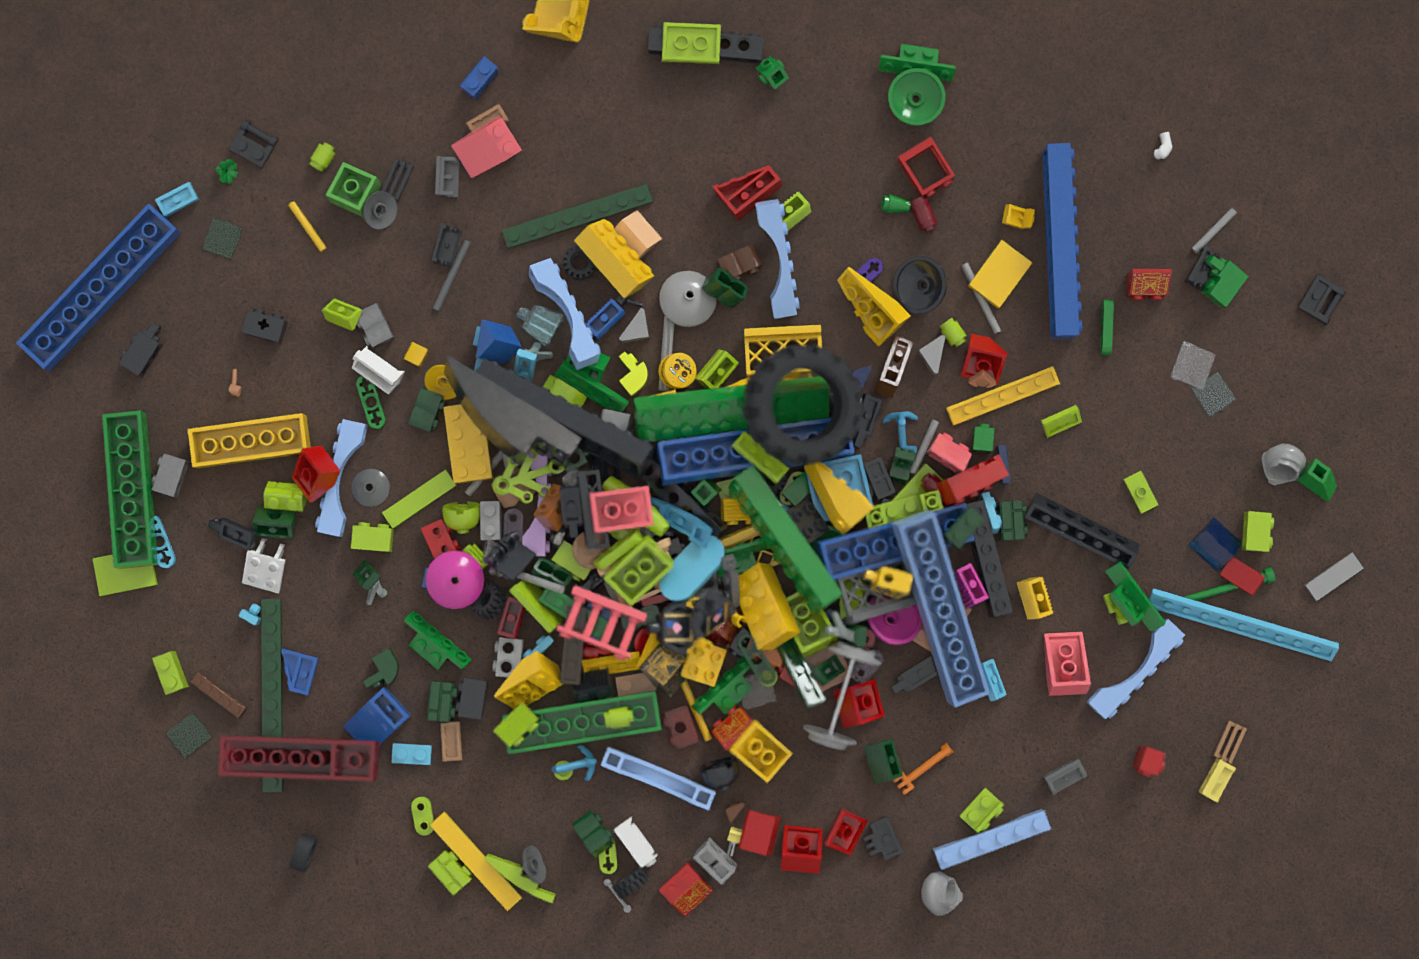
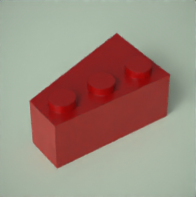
(743, 192)
(971, 480)

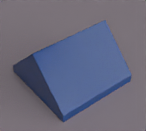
(496, 342)

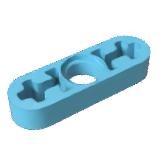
(159, 526)

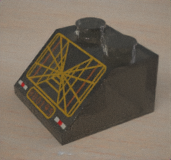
(664, 670)

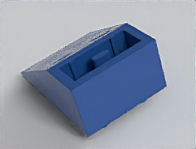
(378, 718)

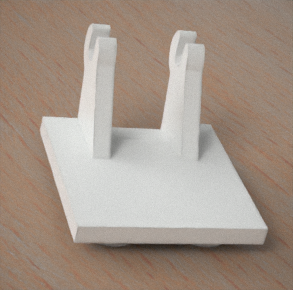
(263, 570)

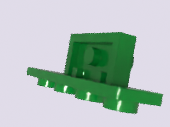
(917, 57)
(744, 555)
(1132, 600)
(433, 645)
(727, 690)

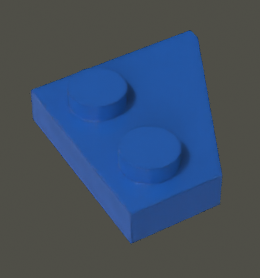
(299, 670)

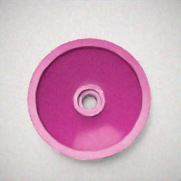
(454, 565)
(904, 626)

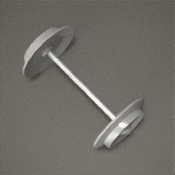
(828, 737)

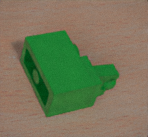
(1225, 281)

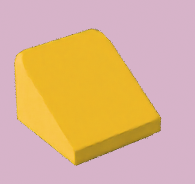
(416, 354)

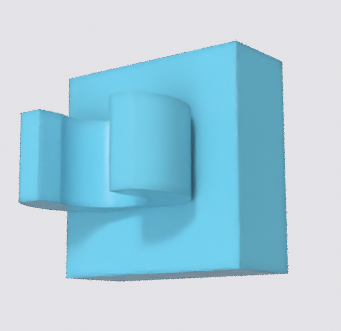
(251, 615)

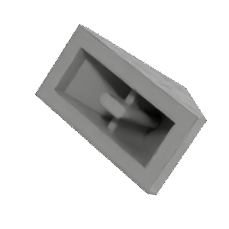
(636, 329)
(932, 354)
(621, 420)

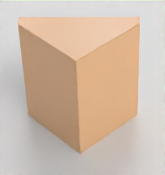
(638, 233)

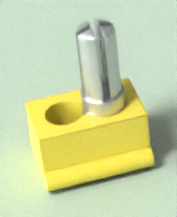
(733, 838)

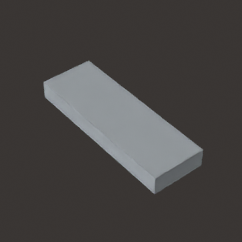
(1333, 576)

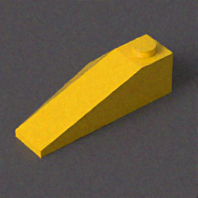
(876, 309)
(840, 502)

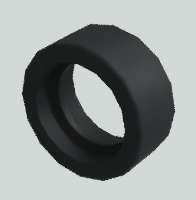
(303, 852)

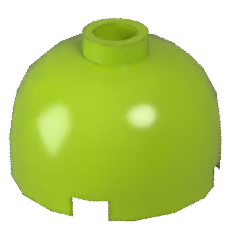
(461, 516)

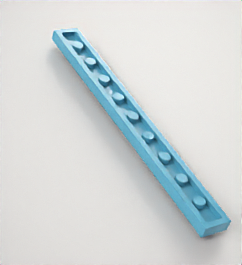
(1243, 625)

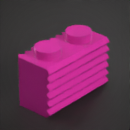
(969, 586)

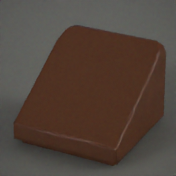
(733, 810)

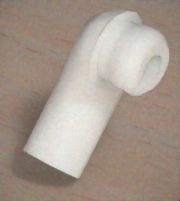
(1165, 148)

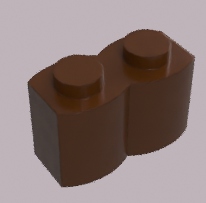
(741, 262)

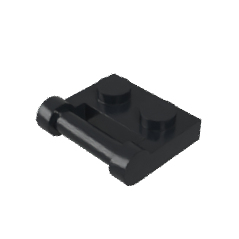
(251, 150)
(1316, 297)

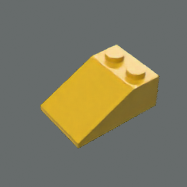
(760, 751)

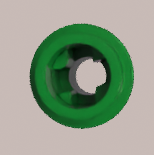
(894, 204)

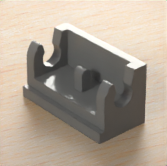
(447, 177)
(1065, 775)

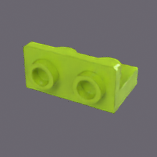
(981, 810)

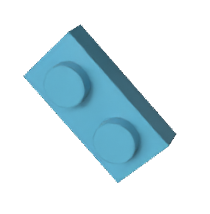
(177, 199)
(995, 520)
(543, 643)
(993, 680)
(411, 754)

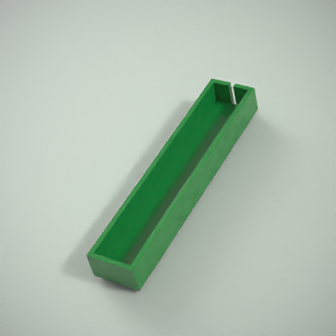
(721, 409)

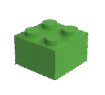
(352, 188)

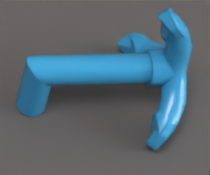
(901, 422)
(588, 762)

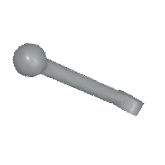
(627, 908)

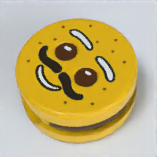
(677, 370)

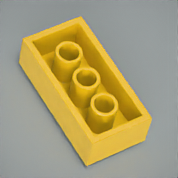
(614, 257)
(467, 447)
(766, 607)

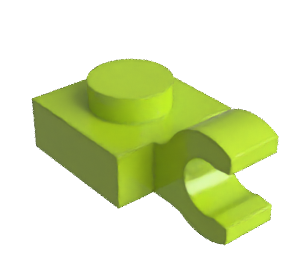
(1113, 608)

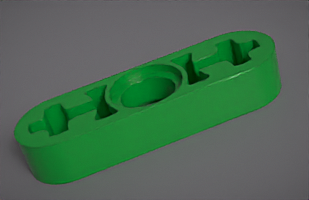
(1107, 321)
(380, 414)

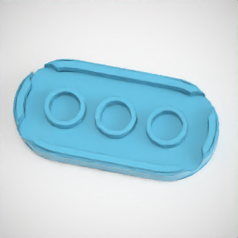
(692, 570)

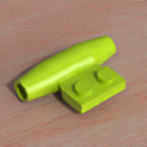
(659, 525)

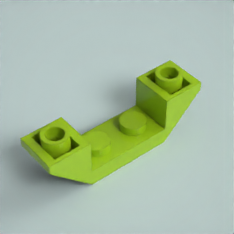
(903, 508)

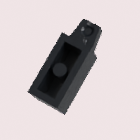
(142, 350)

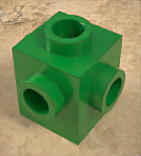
(772, 72)

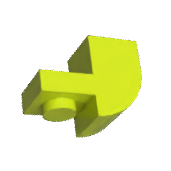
(637, 378)

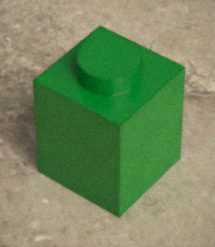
(983, 438)
(706, 491)

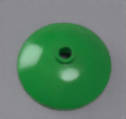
(923, 85)

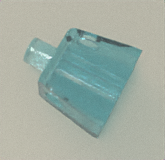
(541, 323)

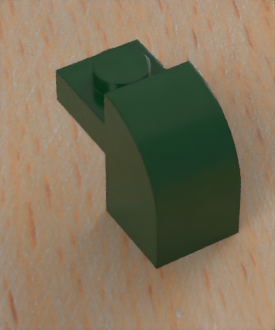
(901, 465)
(388, 669)

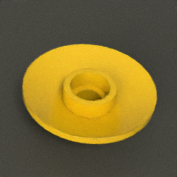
(435, 382)

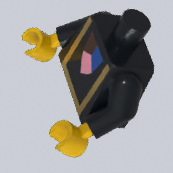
(709, 615)
(673, 628)

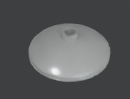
(680, 308)

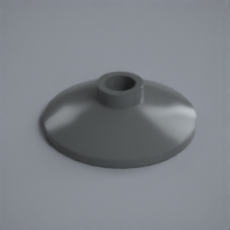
(386, 210)
(380, 487)
(534, 865)

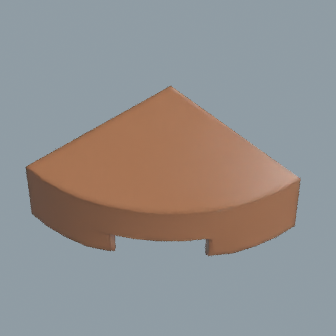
(982, 379)

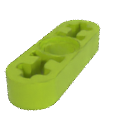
(618, 549)

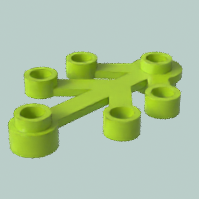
(524, 478)

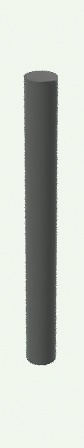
(451, 275)

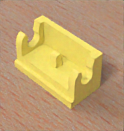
(1216, 780)

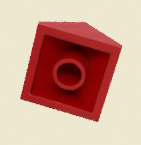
(845, 831)
(759, 832)

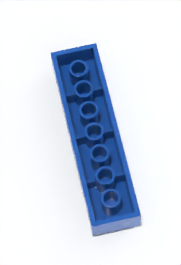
(873, 546)

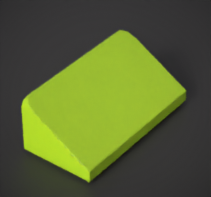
(342, 314)

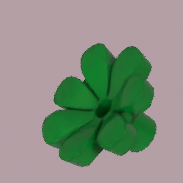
(226, 171)

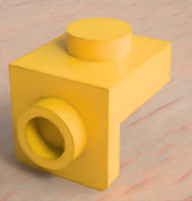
(1018, 216)

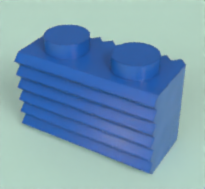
(479, 78)
(605, 319)

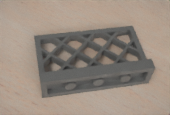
(877, 608)

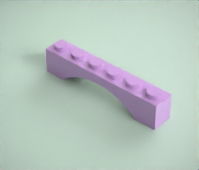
(536, 535)

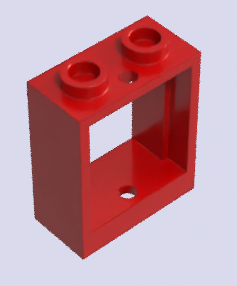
(926, 145)

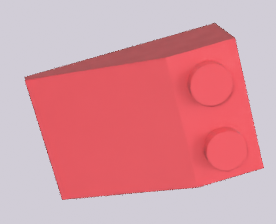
(486, 147)
(949, 453)
(621, 509)
(1066, 664)

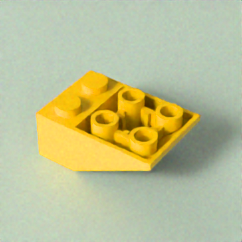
(530, 681)

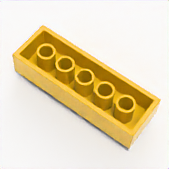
(248, 440)

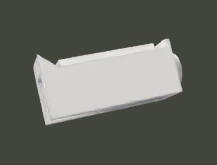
(377, 370)
(636, 843)

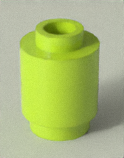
(322, 156)
(953, 332)
(618, 717)

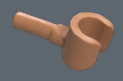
(233, 388)

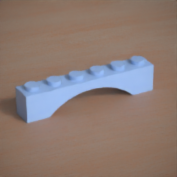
(770, 219)
(548, 281)
(350, 439)
(1163, 639)
(658, 777)
(990, 840)

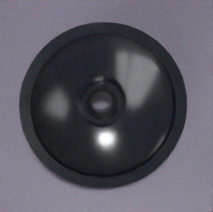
(909, 284)

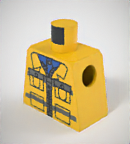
(889, 582)

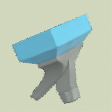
(527, 359)

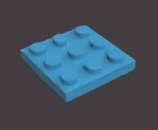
(849, 469)

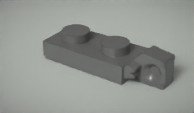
(730, 579)

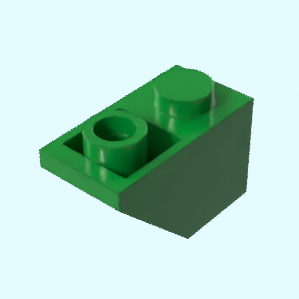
(1318, 479)

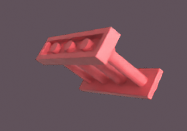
(599, 602)

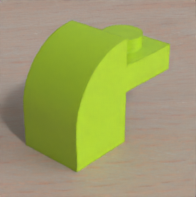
(561, 388)

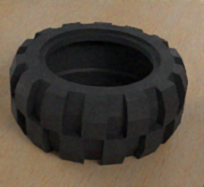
(845, 415)

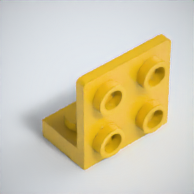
(706, 667)

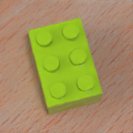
(639, 569)
(811, 626)

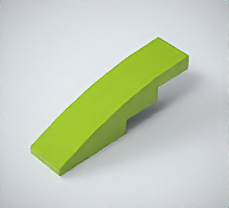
(513, 873)

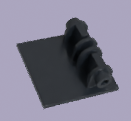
(808, 520)
(509, 556)

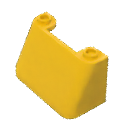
(557, 19)

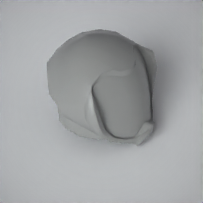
(1283, 463)
(940, 893)

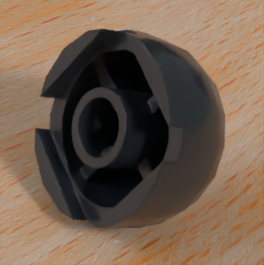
(721, 773)

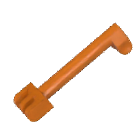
(907, 780)

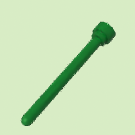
(1268, 574)

